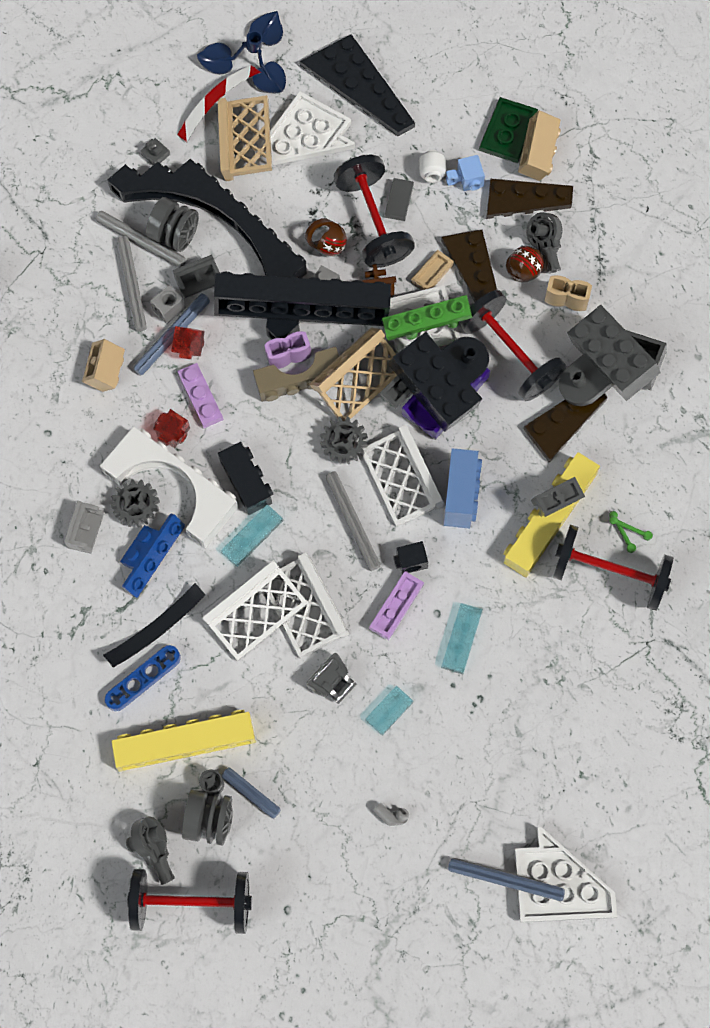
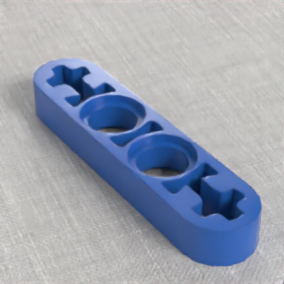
(140, 675)

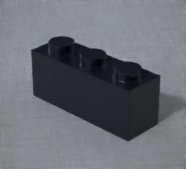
(245, 477)

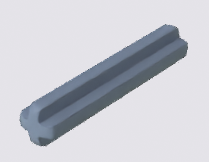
(251, 793)

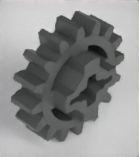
(336, 444)
(135, 493)

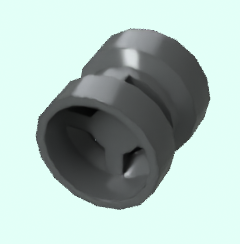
(210, 779)

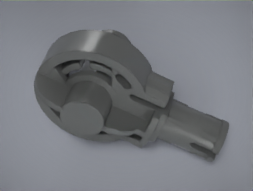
(549, 239)
(151, 846)

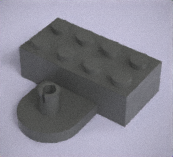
(608, 361)

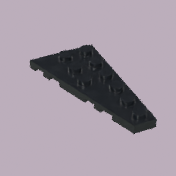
(358, 81)

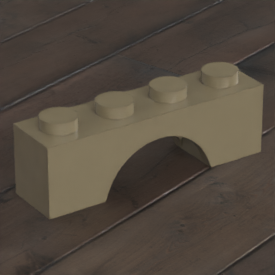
(274, 383)

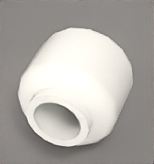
(432, 166)

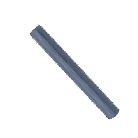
(167, 338)
(506, 879)

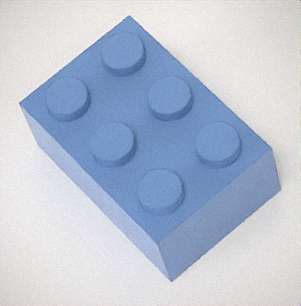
(462, 488)

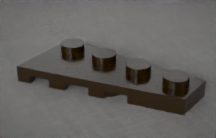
(513, 197)
(472, 261)
(559, 424)

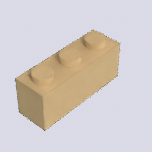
(539, 145)

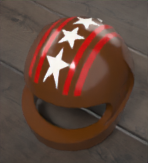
(331, 242)
(525, 264)

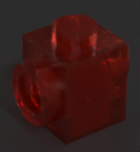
(187, 342)
(171, 428)

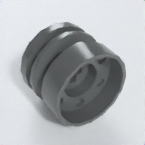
(172, 224)
(207, 817)

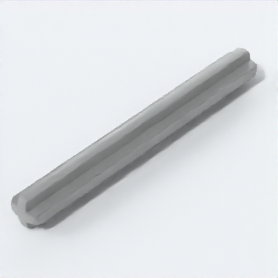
(140, 239)
(132, 283)
(353, 521)

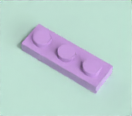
(200, 395)
(396, 605)

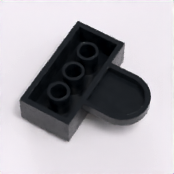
(443, 377)

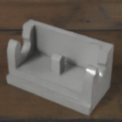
(83, 527)

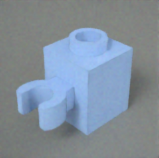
(468, 172)

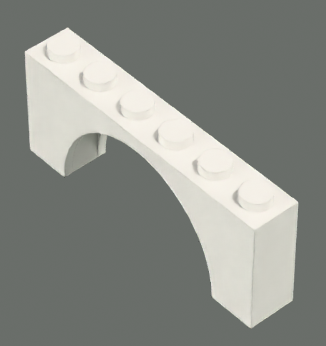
(140, 452)

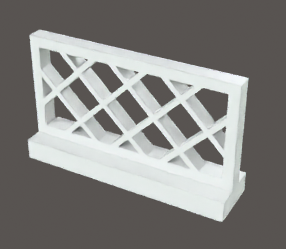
(419, 467)
(241, 596)
(323, 600)

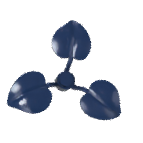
(265, 29)

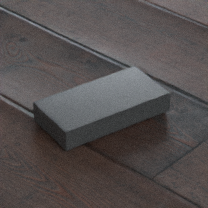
(399, 199)

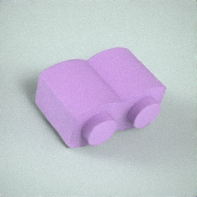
(293, 349)

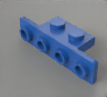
(148, 552)

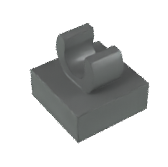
(155, 151)

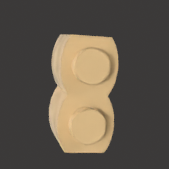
(568, 293)

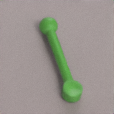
(646, 535)
(630, 546)

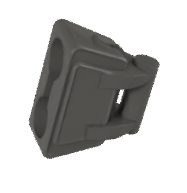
(329, 676)

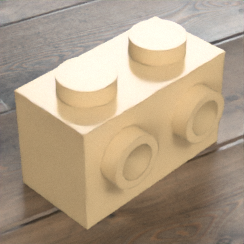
(103, 365)

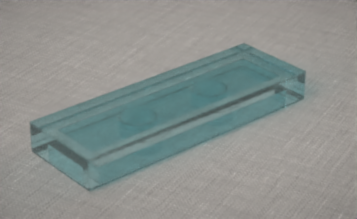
(252, 535)
(461, 638)

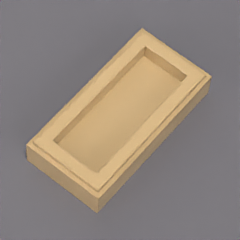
(432, 271)

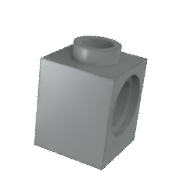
(168, 312)

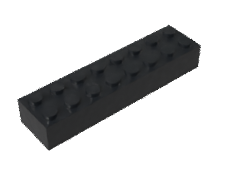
(301, 299)

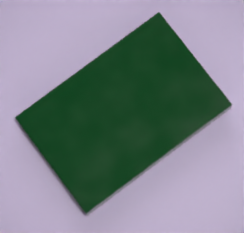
(507, 130)

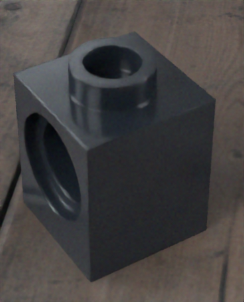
(411, 558)

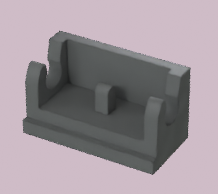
(196, 276)
(558, 497)

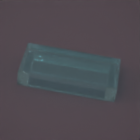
(389, 710)

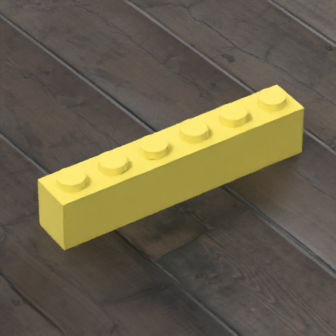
(541, 530)
(183, 741)

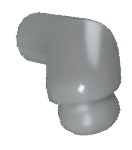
(391, 818)

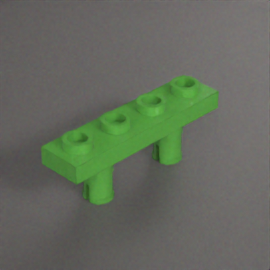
(427, 318)

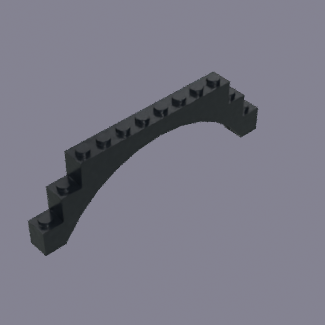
(196, 188)

